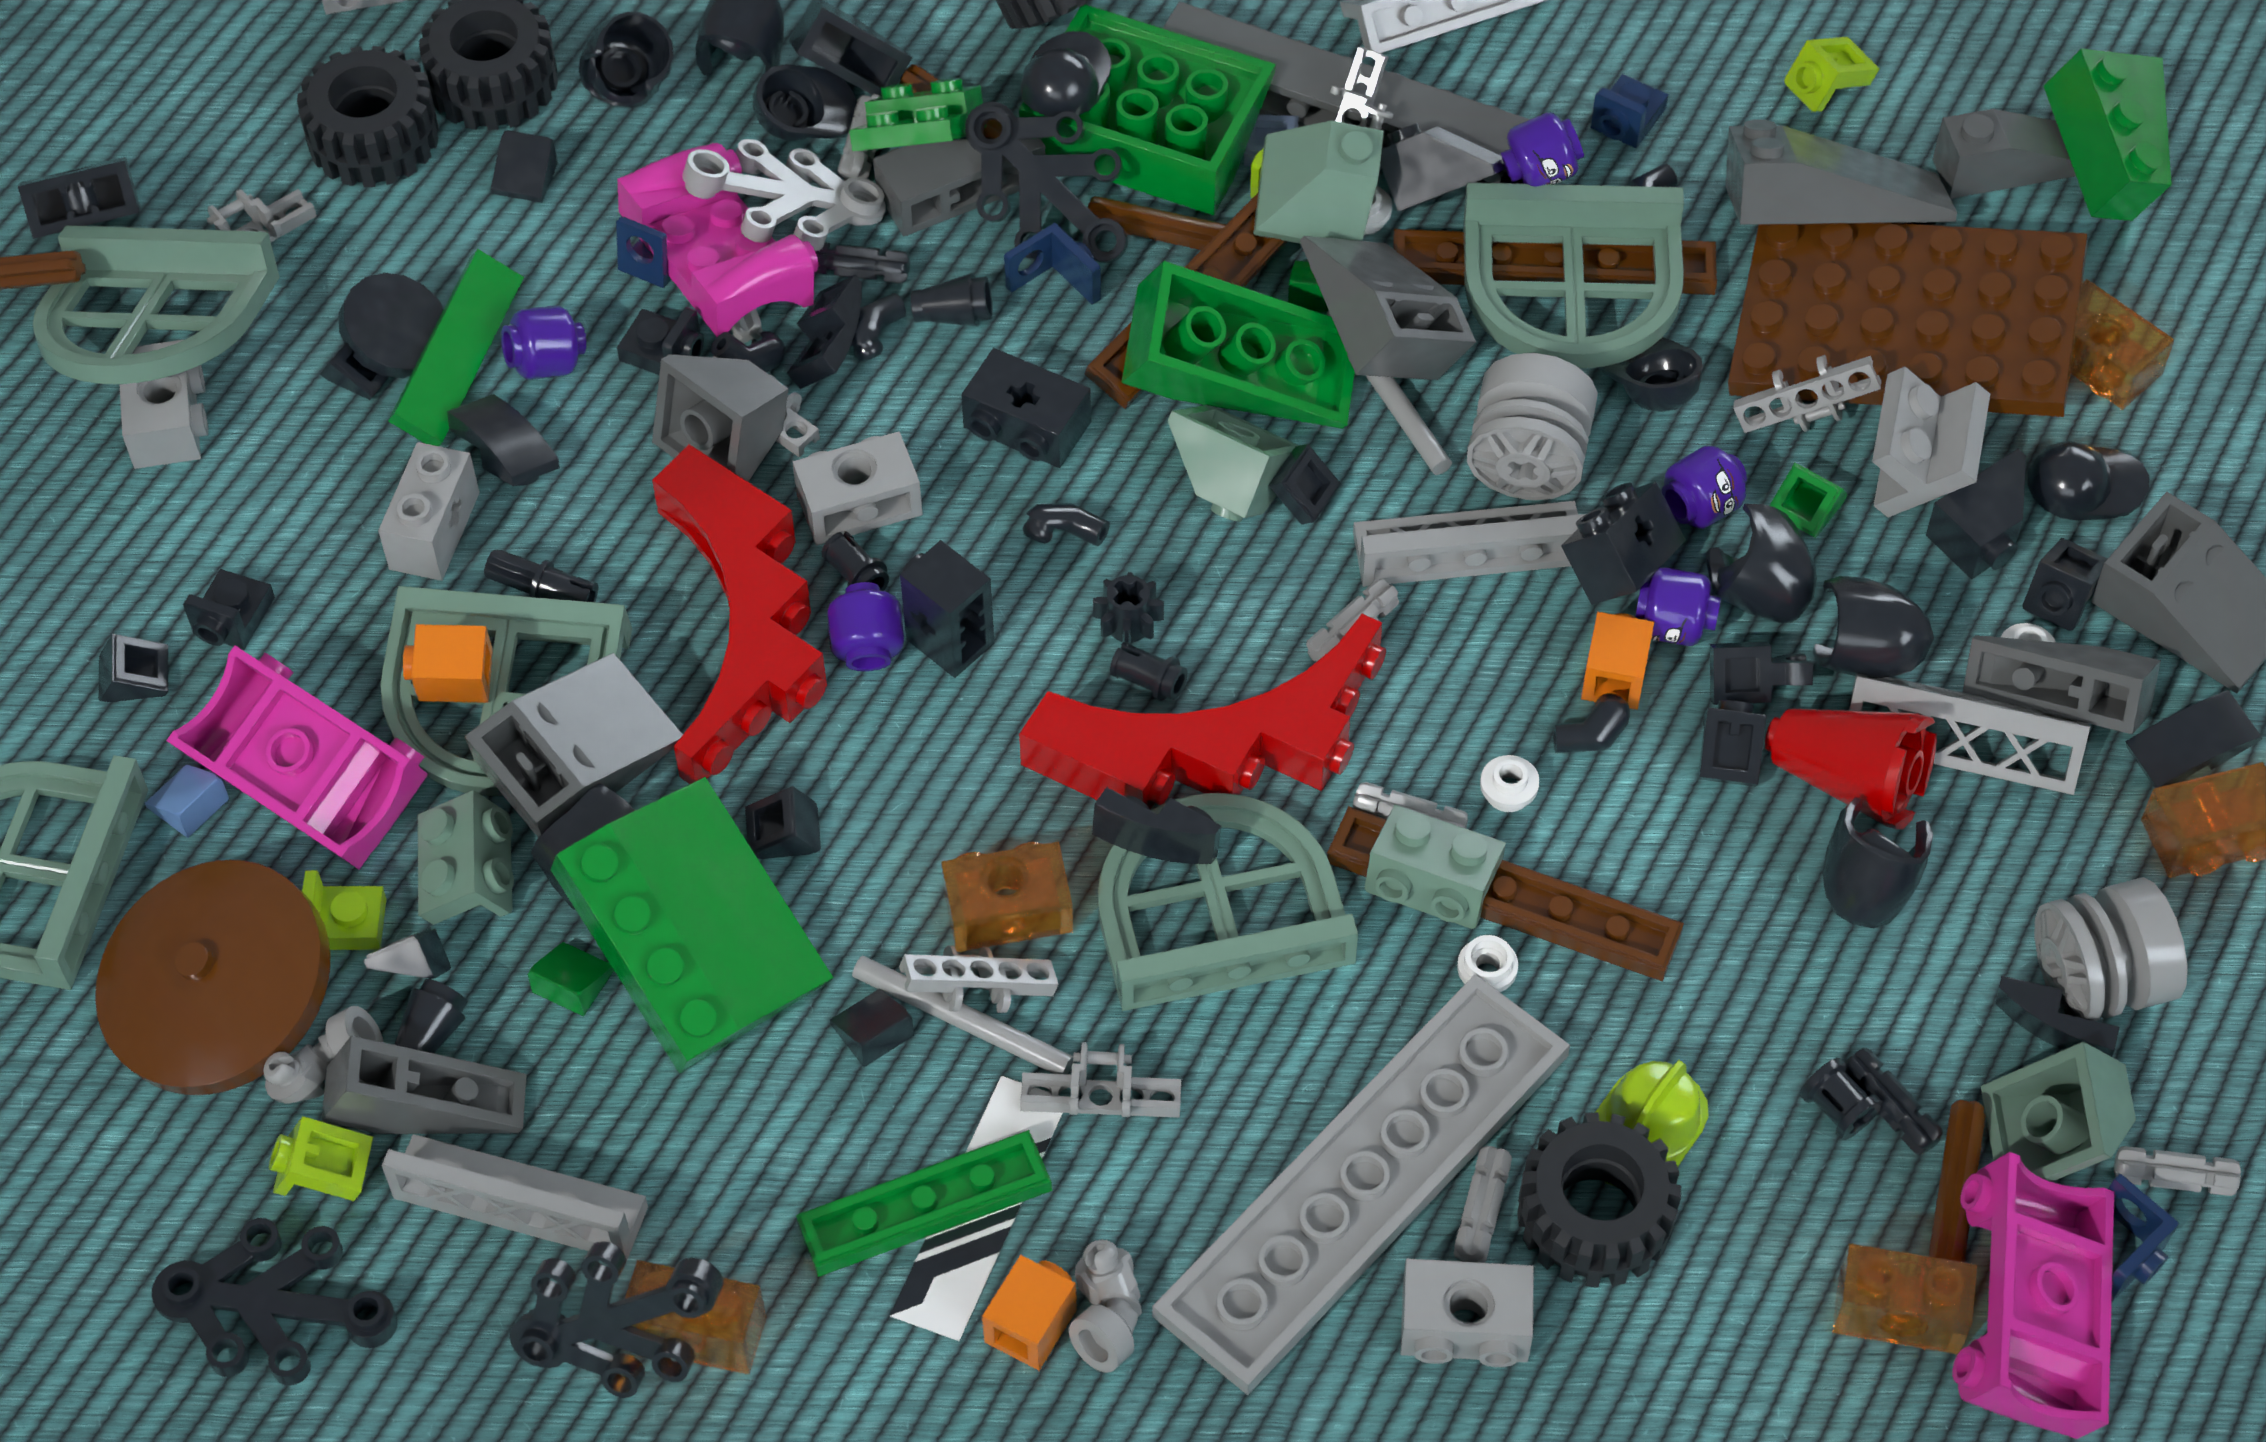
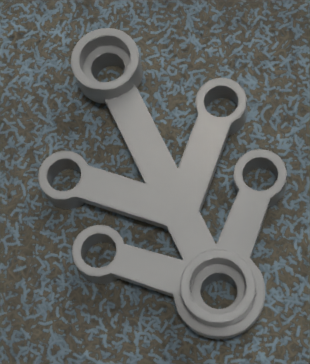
(848, 201)

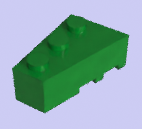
(2114, 129)

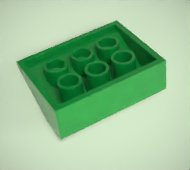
(1169, 110)
(690, 922)

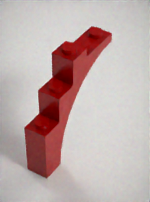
(765, 663)
(1291, 729)

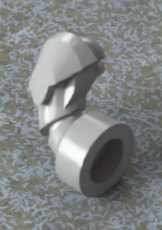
(302, 1073)
(1105, 1329)

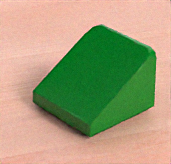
(1304, 288)
(1808, 499)
(569, 977)

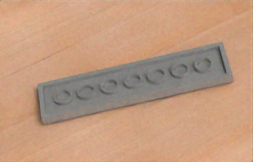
(1359, 1184)

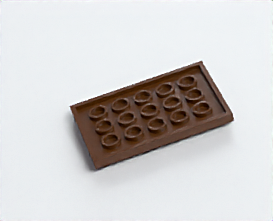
(1914, 297)

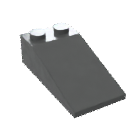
(1807, 179)

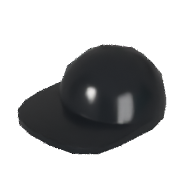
(1066, 74)
(803, 103)
(1660, 376)
(2087, 481)

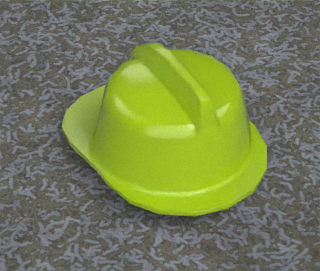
(1663, 1101)

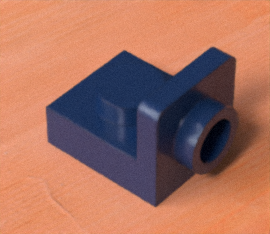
(1627, 110)

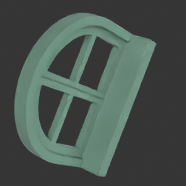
(1572, 218)
(160, 262)
(507, 619)
(84, 882)
(1231, 959)

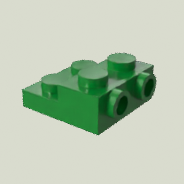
(916, 117)

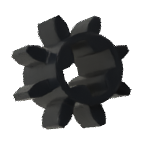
(1128, 608)

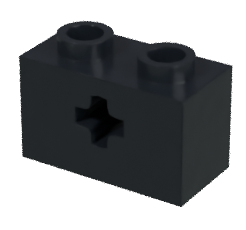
(79, 197)
(1026, 408)
(1623, 541)
(947, 608)

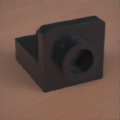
(657, 336)
(2064, 584)
(229, 609)
(1732, 744)

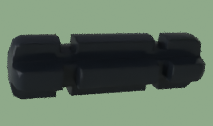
(863, 262)
(1898, 1105)

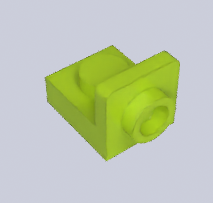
(1828, 66)
(349, 913)
(321, 1159)

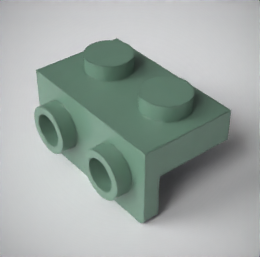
(464, 858)
(1433, 866)

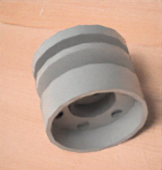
(1532, 426)
(2111, 950)

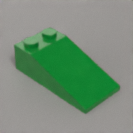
(1236, 349)

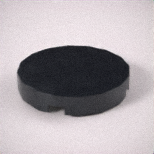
(388, 322)

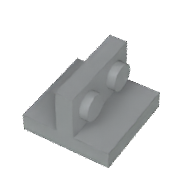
(1926, 441)

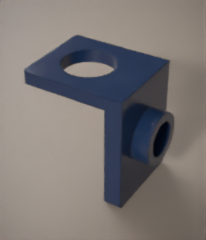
(1058, 251)
(637, 259)
(2153, 1232)

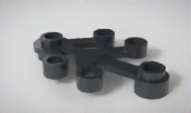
(1039, 175)
(265, 1299)
(550, 1339)

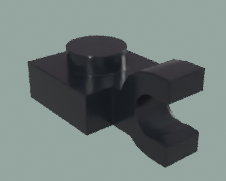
(1748, 672)

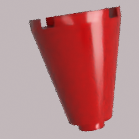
(1858, 755)

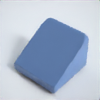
(188, 799)

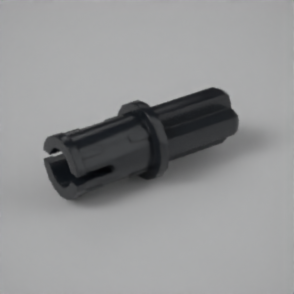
(538, 579)

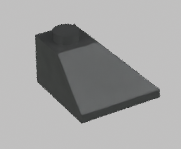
(720, 409)

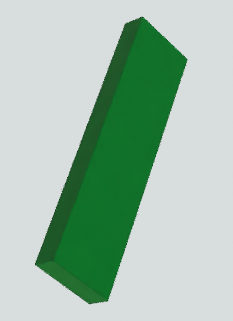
(456, 348)
(923, 1203)

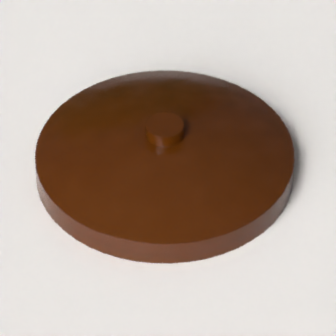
(212, 977)

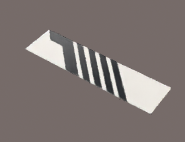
(959, 1260)

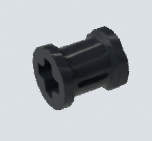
(1841, 1098)

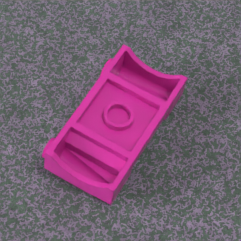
(706, 250)
(301, 757)
(2046, 1302)

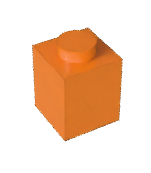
(1617, 657)
(449, 663)
(1030, 1311)

